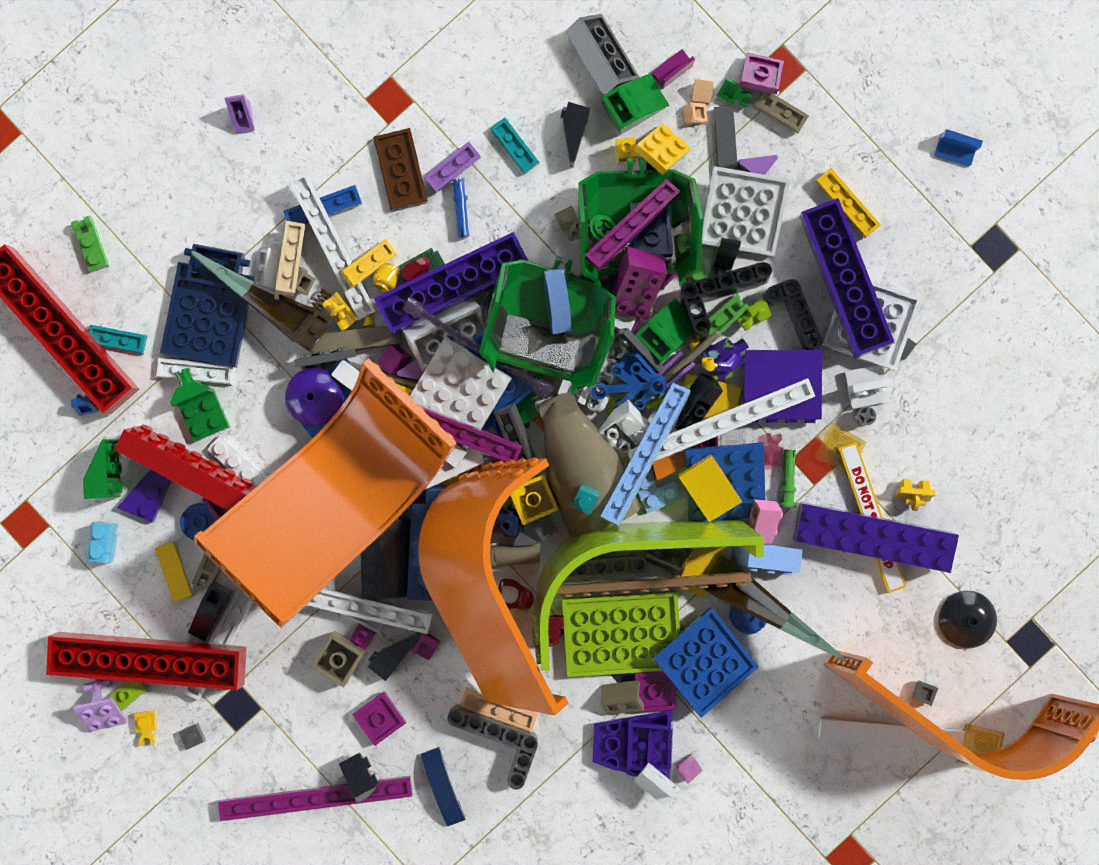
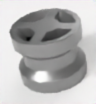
(869, 416)

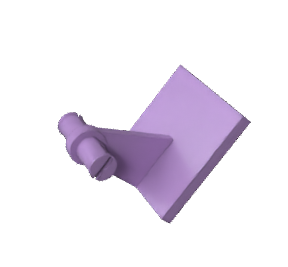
(99, 712)

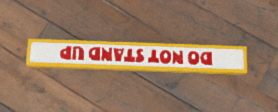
(868, 505)

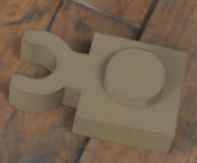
(568, 221)

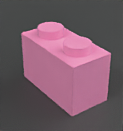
(765, 519)

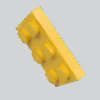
(662, 148)

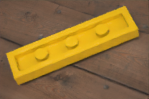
(852, 206)

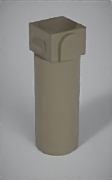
(514, 554)

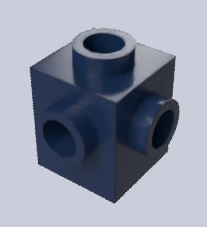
(508, 522)

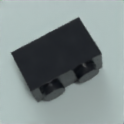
(358, 777)

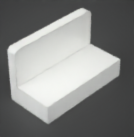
(267, 267)
(657, 784)

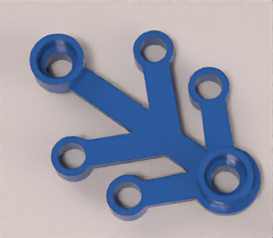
(632, 386)

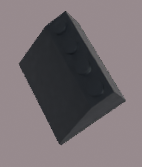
(387, 563)

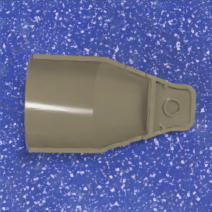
(578, 457)

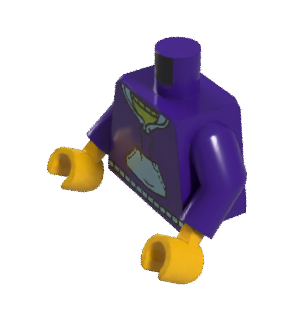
(721, 357)

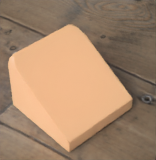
(702, 91)
(695, 114)

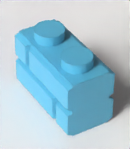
(102, 542)

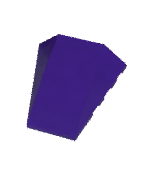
(634, 742)

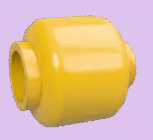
(386, 277)

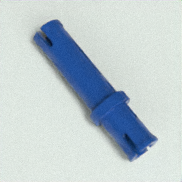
(460, 207)

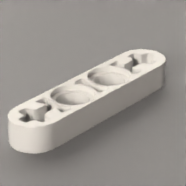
(606, 376)

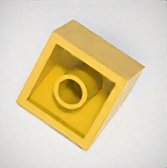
(534, 500)

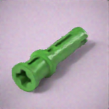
(788, 488)

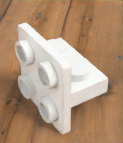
(867, 386)

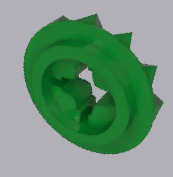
(598, 221)

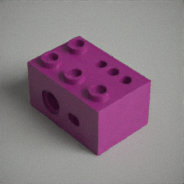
(638, 282)

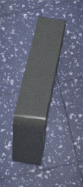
(500, 736)

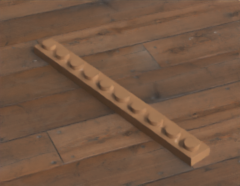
(661, 584)

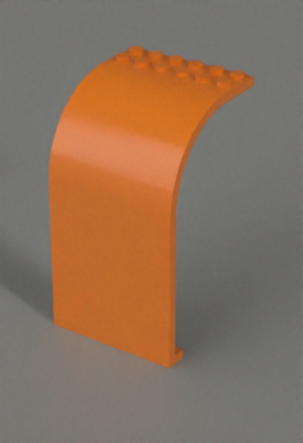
(329, 498)
(462, 585)
(1048, 745)

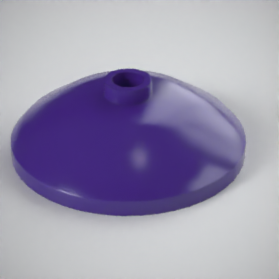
(326, 400)

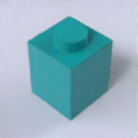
(585, 499)

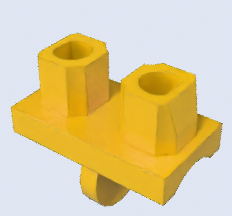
(340, 311)
(914, 496)

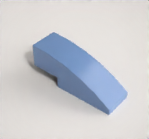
(557, 301)

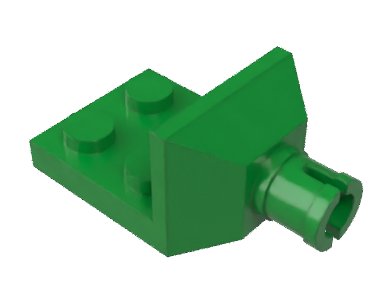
(198, 407)

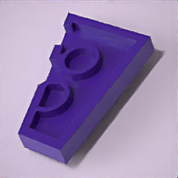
(146, 496)

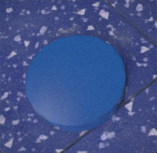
(196, 519)
(745, 622)

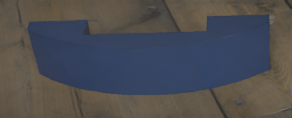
(442, 787)

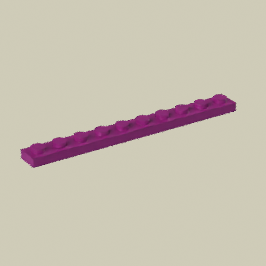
(309, 799)

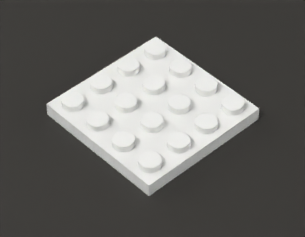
(745, 209)
(899, 312)
(460, 385)

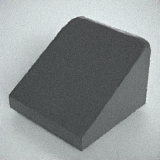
(523, 539)

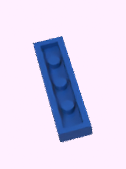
(333, 204)

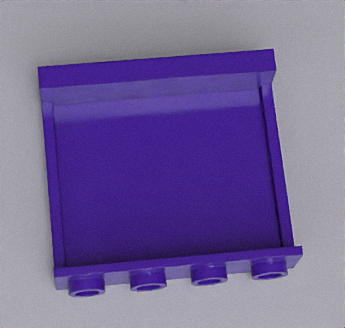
(776, 369)

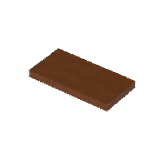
(400, 169)

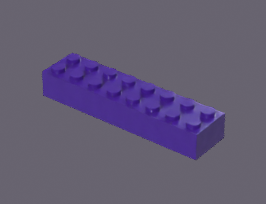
(846, 278)
(449, 283)
(875, 537)

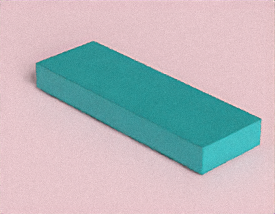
(514, 145)
(119, 339)

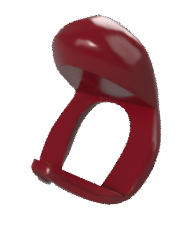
(525, 595)

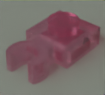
(773, 454)

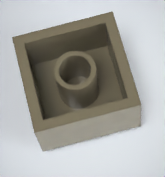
(338, 659)

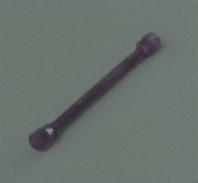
(416, 309)

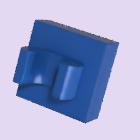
(83, 405)

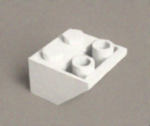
(624, 428)

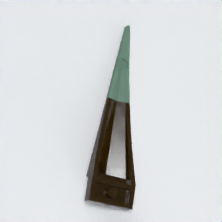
(292, 318)
(764, 606)

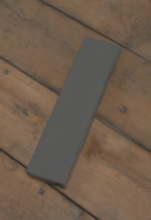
(725, 137)

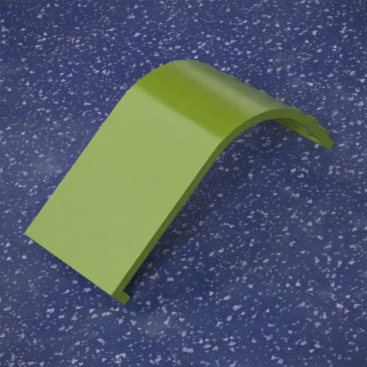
(628, 536)

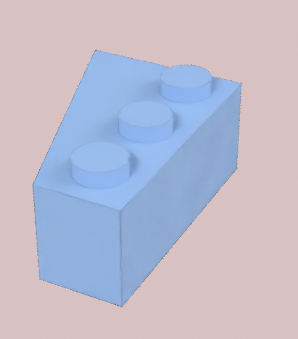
(775, 558)

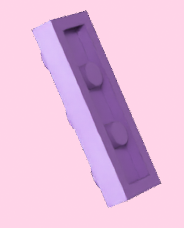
(452, 167)

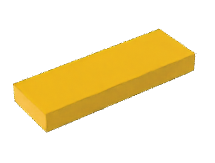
(368, 263)
(174, 571)

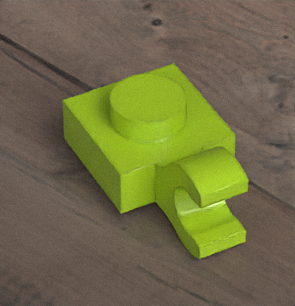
(756, 314)

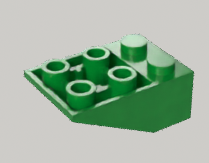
(633, 102)
(665, 331)
(104, 472)

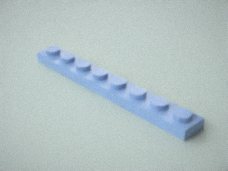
(645, 455)

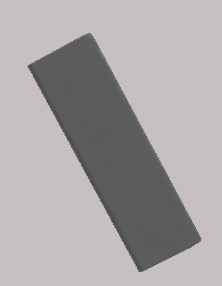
(514, 430)

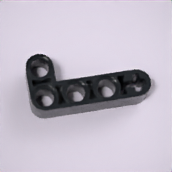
(796, 316)

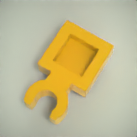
(146, 723)

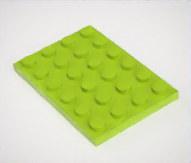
(618, 632)

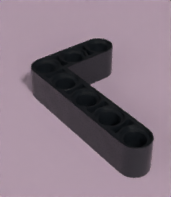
(718, 290)

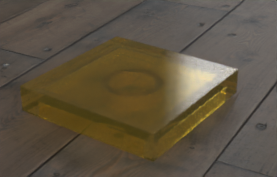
(828, 448)
(982, 739)

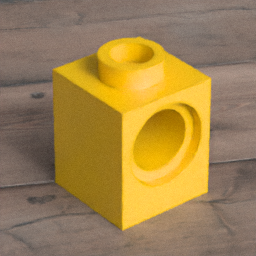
(625, 148)

